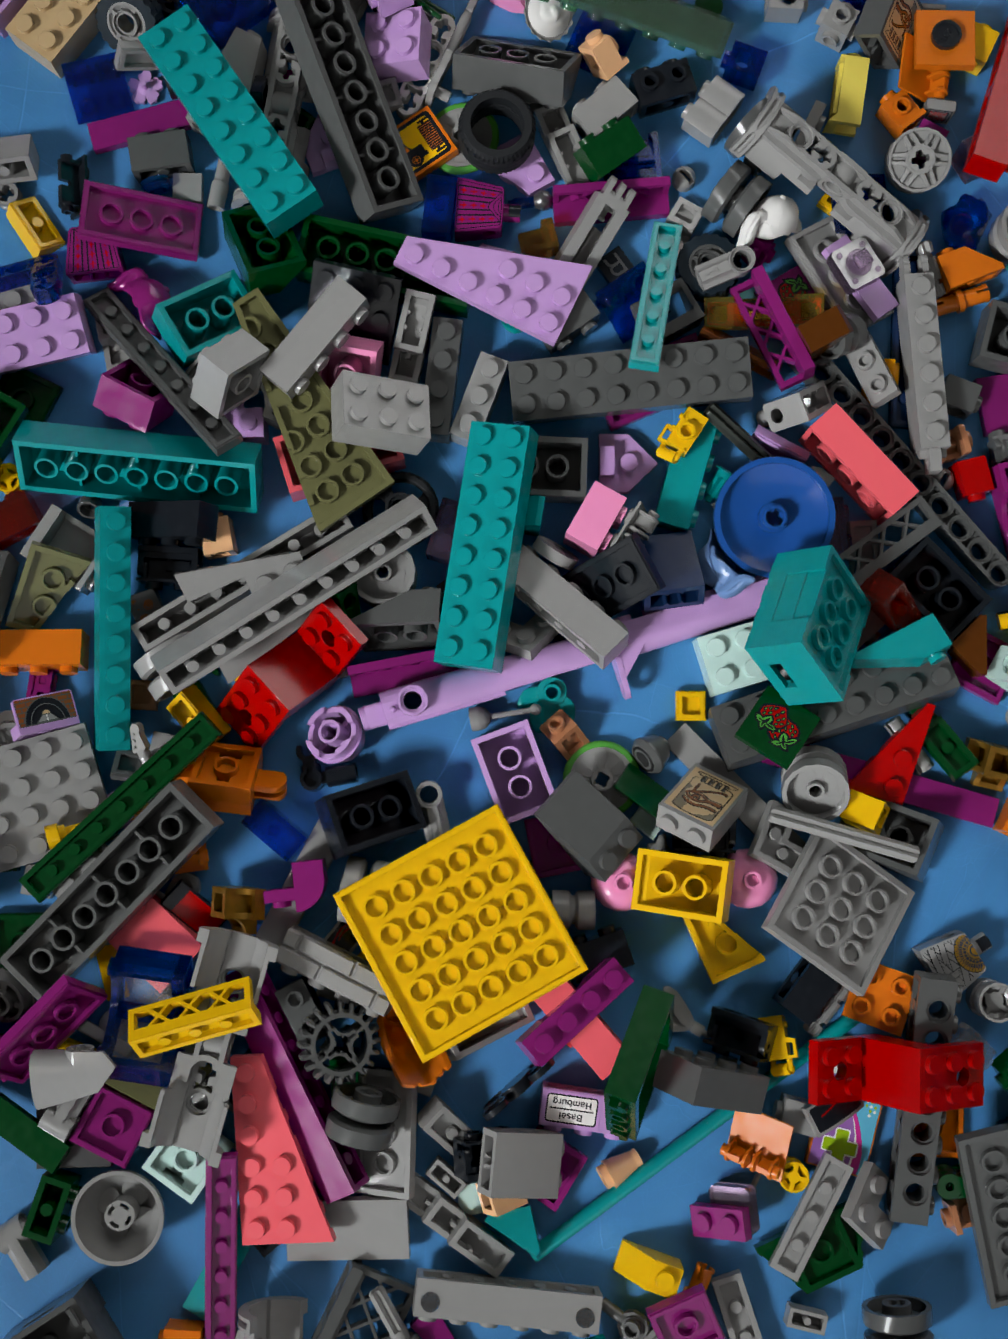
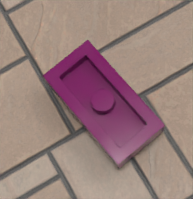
(721, 1221)

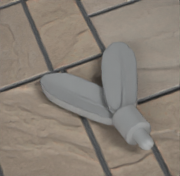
(682, 1017)

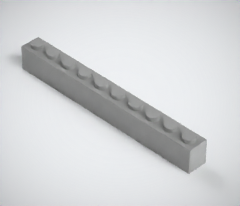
(293, 593)

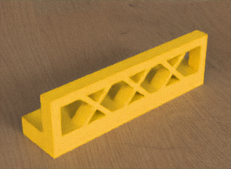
(192, 1024)

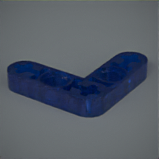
(41, 272)

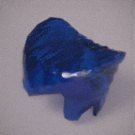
(965, 222)

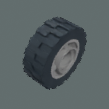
(114, 22)

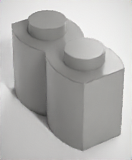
(712, 110)

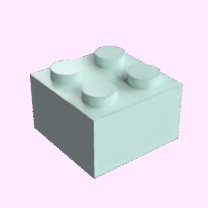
(726, 662)

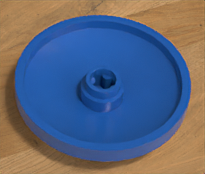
(772, 510)

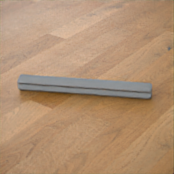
(844, 834)

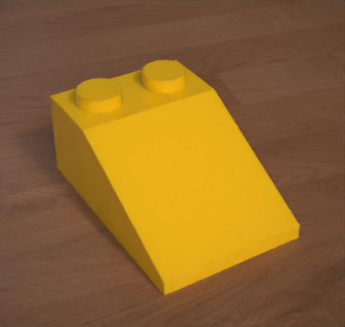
(683, 885)

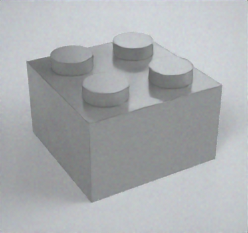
(228, 373)

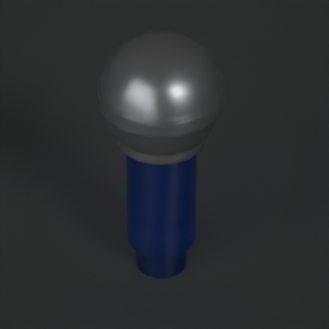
(541, 200)

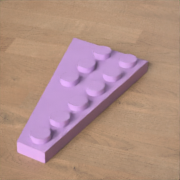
(513, 287)

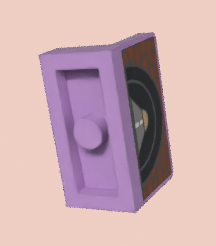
(43, 714)

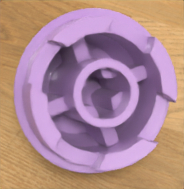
(335, 734)

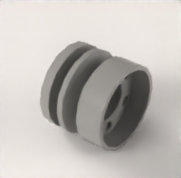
(907, 176)

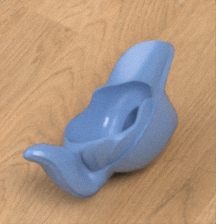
(720, 571)

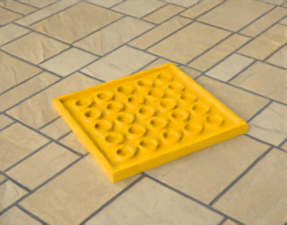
(460, 933)

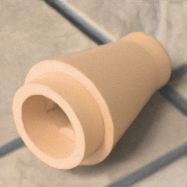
(618, 1168)

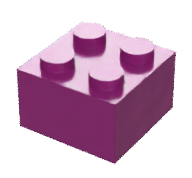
(131, 397)

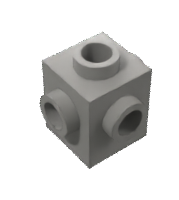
(836, 24)

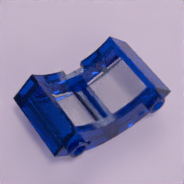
(138, 980)

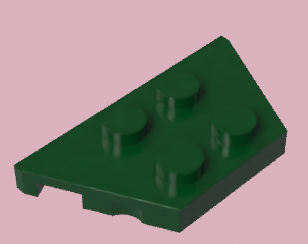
(833, 1257)

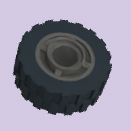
(700, 250)

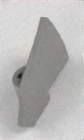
(67, 1074)

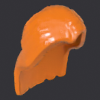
(403, 1057)

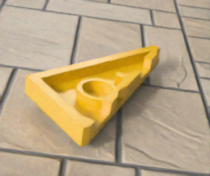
(721, 949)

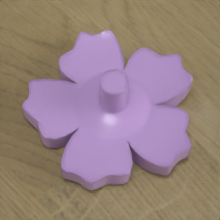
(145, 88)

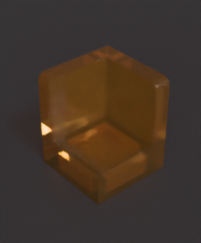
(540, 242)

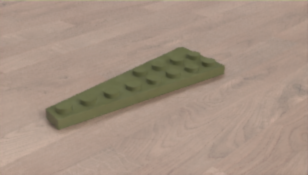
(331, 473)

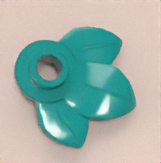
(548, 704)

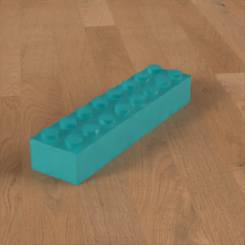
(231, 121)
(136, 466)
(486, 546)

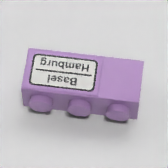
(573, 1109)

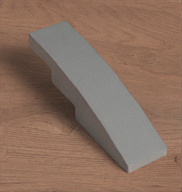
(560, 140)
(412, 336)
(459, 1228)

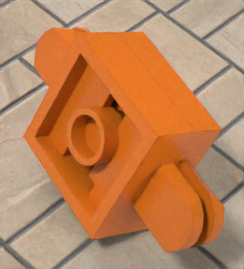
(233, 778)

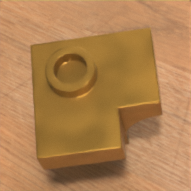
(993, 765)
(239, 905)

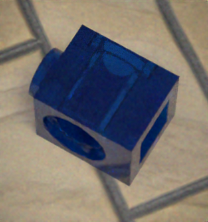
(747, 54)

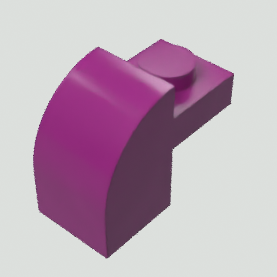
(309, 886)

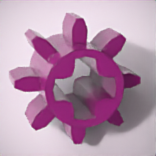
(763, 251)

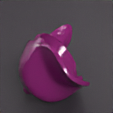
(144, 294)

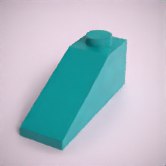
(908, 647)

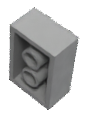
(380, 412)

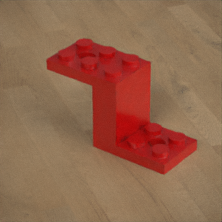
(291, 674)
(896, 1073)

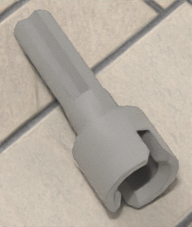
(389, 1315)

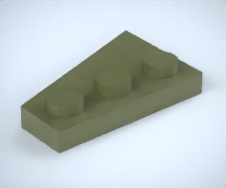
(43, 583)

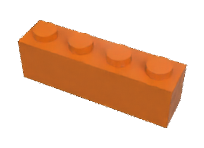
(43, 650)

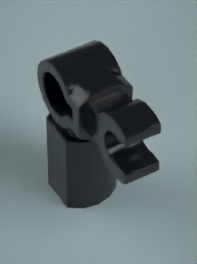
(314, 779)

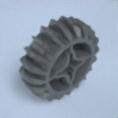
(329, 1049)

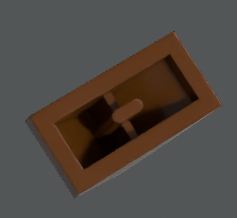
(824, 330)
(970, 647)

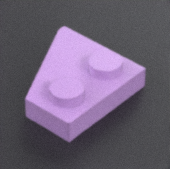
(531, 175)

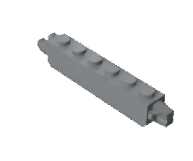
(922, 364)

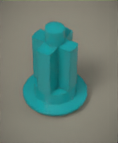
(716, 483)

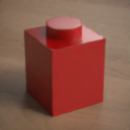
(972, 479)

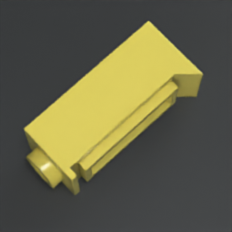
(848, 95)

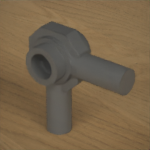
(631, 1322)

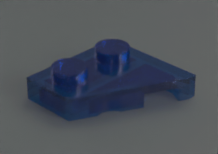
(643, 164)

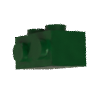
(609, 149)
(51, 1206)

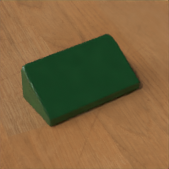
(640, 789)

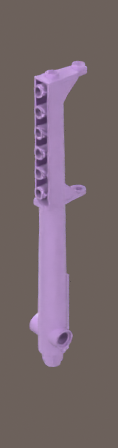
(646, 633)

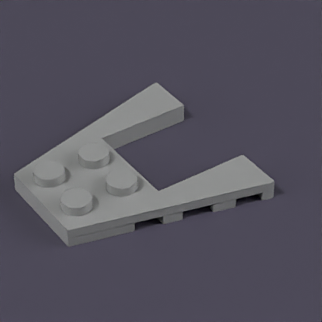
(257, 574)

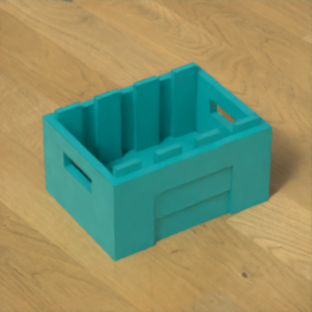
(809, 625)

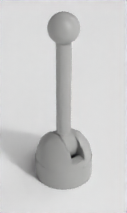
(481, 717)

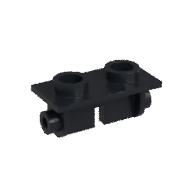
(73, 173)

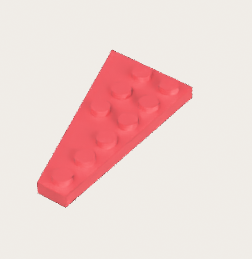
(273, 1175)

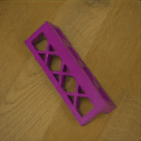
(649, 202)
(783, 324)
(393, 672)

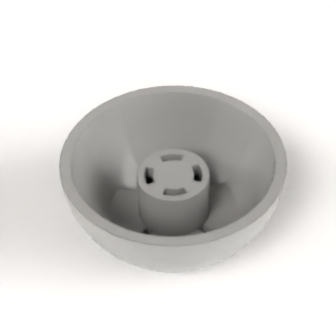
(102, 1222)

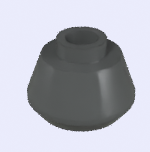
(651, 753)

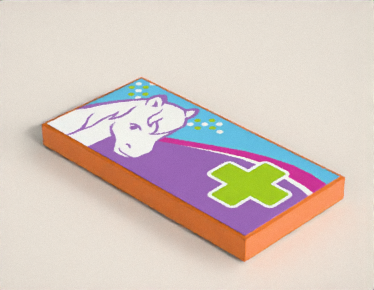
(850, 1140)

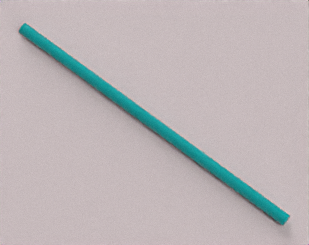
(671, 1153)

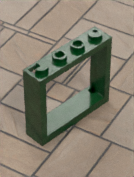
(636, 1063)

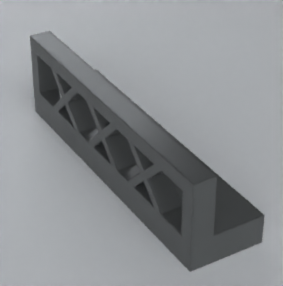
(896, 548)

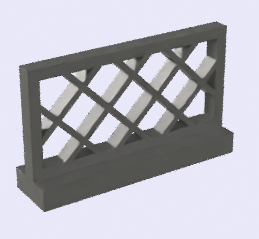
(343, 1300)

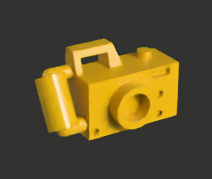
(681, 436)
(781, 1048)

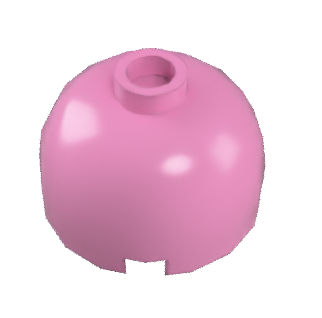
(752, 881)
(618, 889)

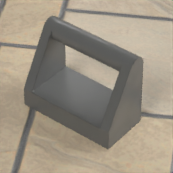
(685, 322)

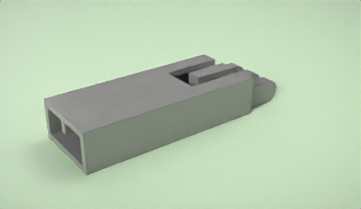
(585, 242)

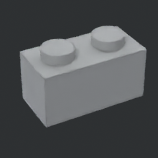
(443, 1175)
(805, 1318)

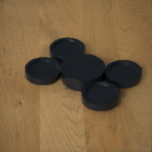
(514, 1089)

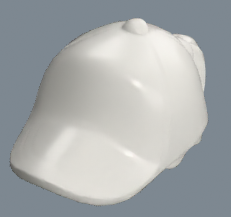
(770, 219)

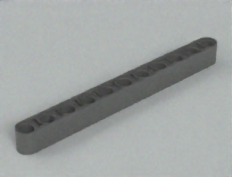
(914, 469)

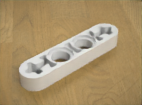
(420, 92)

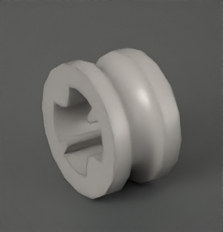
(17, 195)

